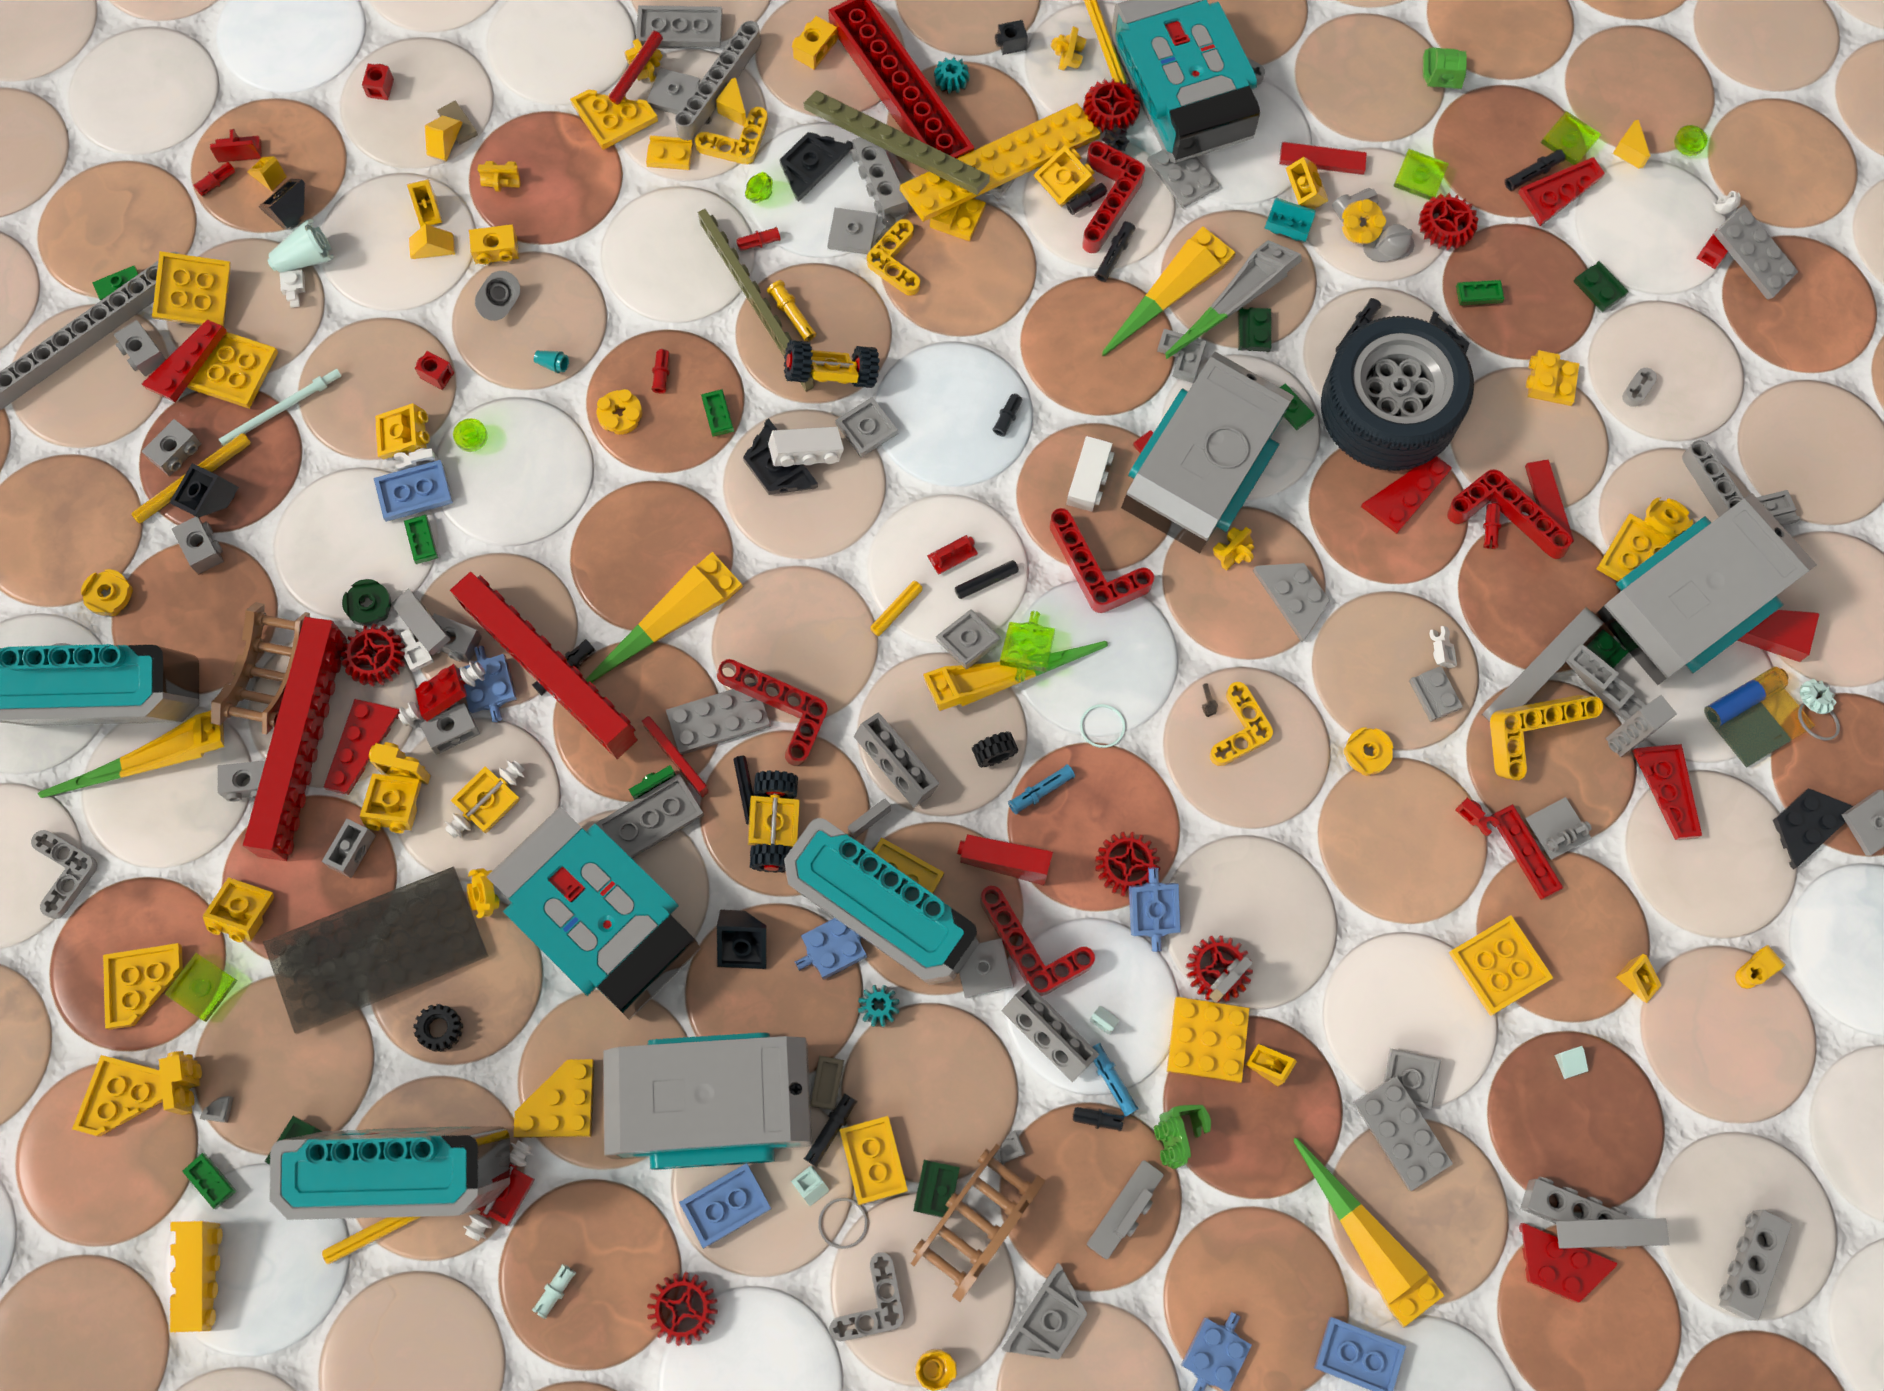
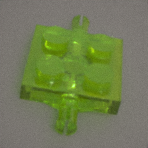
(1027, 646)

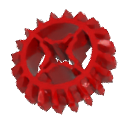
(1123, 100)
(1444, 228)
(354, 657)
(1136, 864)
(1216, 957)
(661, 1300)

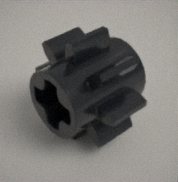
(1116, 138)

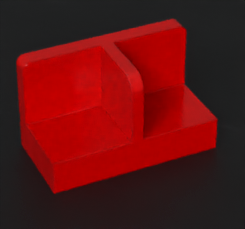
(237, 148)

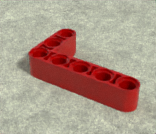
(1124, 179)
(1513, 510)
(1091, 569)
(784, 690)
(1027, 949)

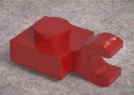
(1473, 813)

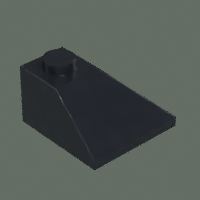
(286, 204)
(203, 492)
(741, 940)

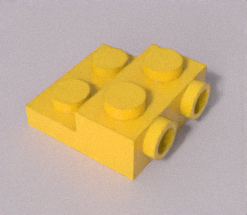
(1065, 175)
(960, 220)
(1552, 378)
(401, 431)
(393, 762)
(390, 803)
(237, 910)
(177, 1076)

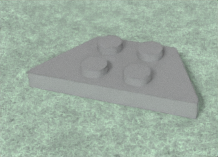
(1294, 594)
(1049, 1320)

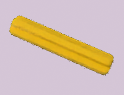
(896, 608)

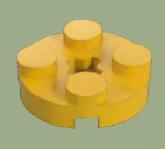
(1374, 221)
(613, 422)
(1658, 513)
(115, 601)
(1365, 763)
(481, 893)

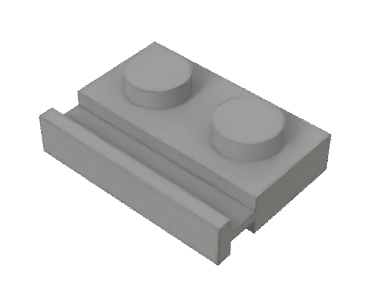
(1780, 506)
(1435, 693)

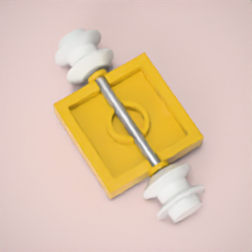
(485, 799)

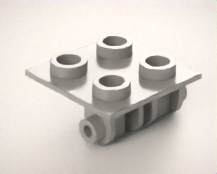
(1559, 828)

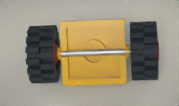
(831, 366)
(773, 820)

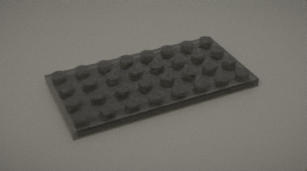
(374, 950)

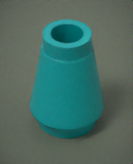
(552, 360)

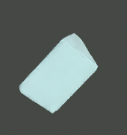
(1104, 1020)
(1572, 1062)
(810, 1185)

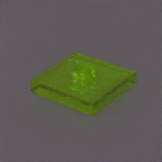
(1571, 137)
(1420, 174)
(201, 987)

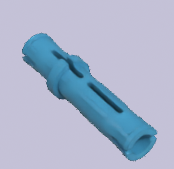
(1034, 793)
(1113, 1081)

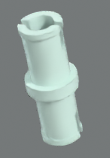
(554, 1291)

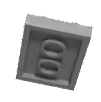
(1185, 180)

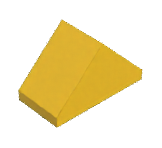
(730, 103)
(440, 136)
(1633, 146)
(268, 172)
(424, 202)
(431, 242)
(1640, 978)
(1271, 1064)

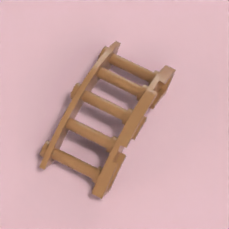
(226, 701)
(995, 1233)

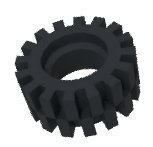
(995, 749)
(427, 1017)

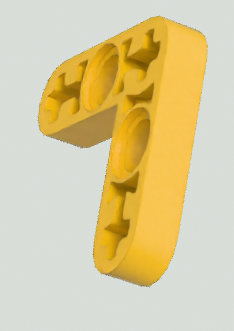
(737, 146)
(887, 258)
(1248, 733)

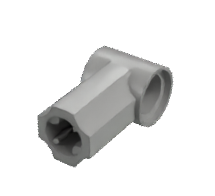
(1343, 201)

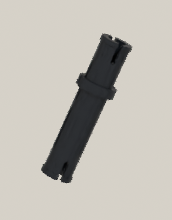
(1542, 165)
(1125, 232)
(1363, 317)
(574, 658)
(830, 1130)

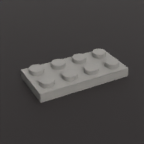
(681, 25)
(1756, 252)
(716, 720)
(652, 817)
(1402, 1133)

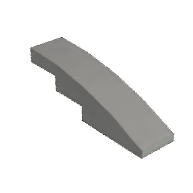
(420, 622)
(1604, 682)
(1612, 1233)

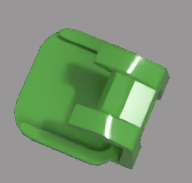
(1444, 67)
(1173, 1134)

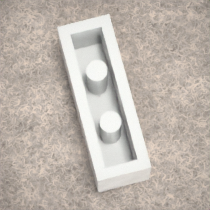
(805, 446)
(1090, 474)

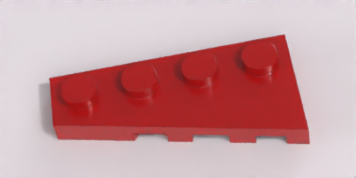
(1558, 190)
(183, 364)
(1404, 496)
(364, 727)
(1670, 784)

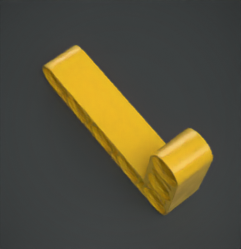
(1558, 712)

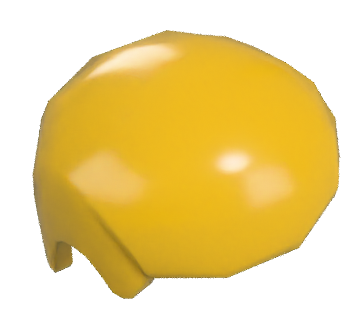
(935, 1369)

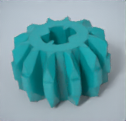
(951, 75)
(878, 1014)

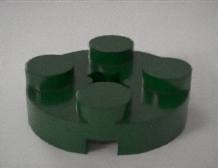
(368, 615)

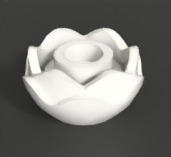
(1727, 203)

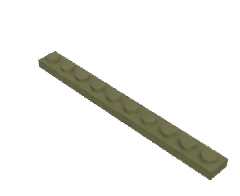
(897, 142)
(749, 288)

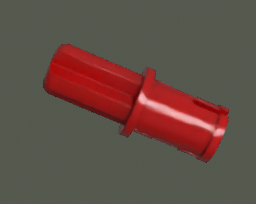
(214, 179)
(758, 239)
(660, 371)
(1492, 525)

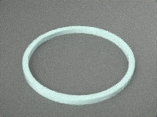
(1106, 706)

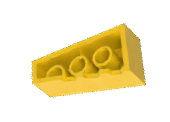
(194, 1275)

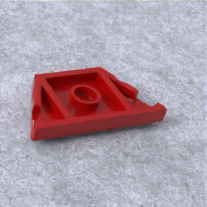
(1562, 1271)

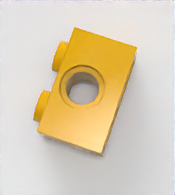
(814, 42)
(1307, 183)
(484, 238)

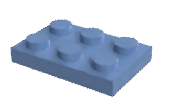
(413, 490)
(725, 1205)
(1359, 1356)

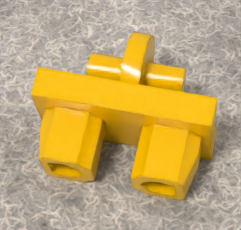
(1065, 47)
(648, 70)
(499, 175)
(1237, 550)

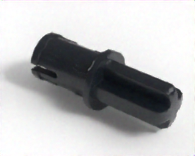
(1086, 198)
(1007, 415)
(1098, 1118)

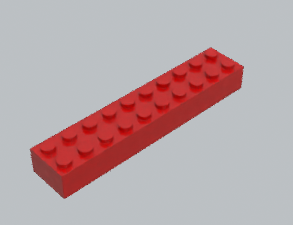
(896, 77)
(545, 664)
(295, 740)

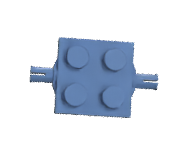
(496, 687)
(1154, 909)
(831, 948)
(1216, 1354)

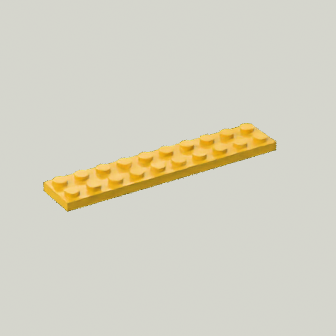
(1003, 160)

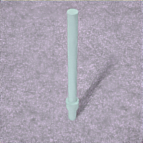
(318, 384)

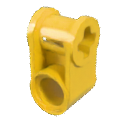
(1761, 967)

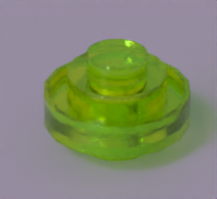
(1690, 140)
(759, 187)
(470, 435)

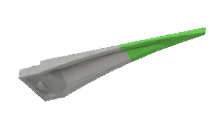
(1259, 273)

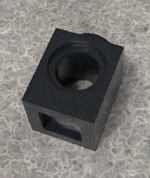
(1011, 37)

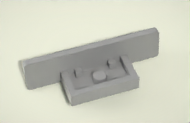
(1125, 1210)

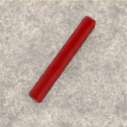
(635, 67)

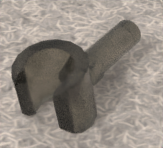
(888, 221)
(1210, 707)

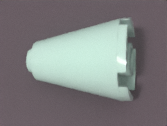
(301, 249)

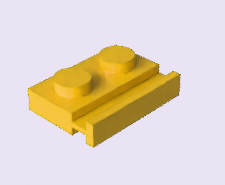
(669, 153)

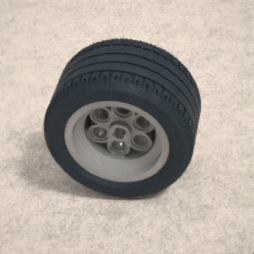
(1402, 356)

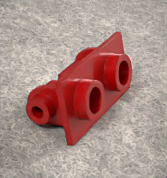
(952, 554)

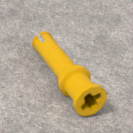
(786, 303)

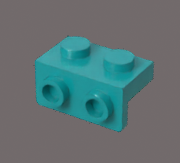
(1290, 219)

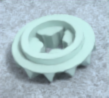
(1809, 692)

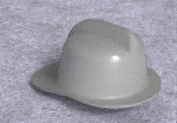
(1391, 244)
(497, 295)

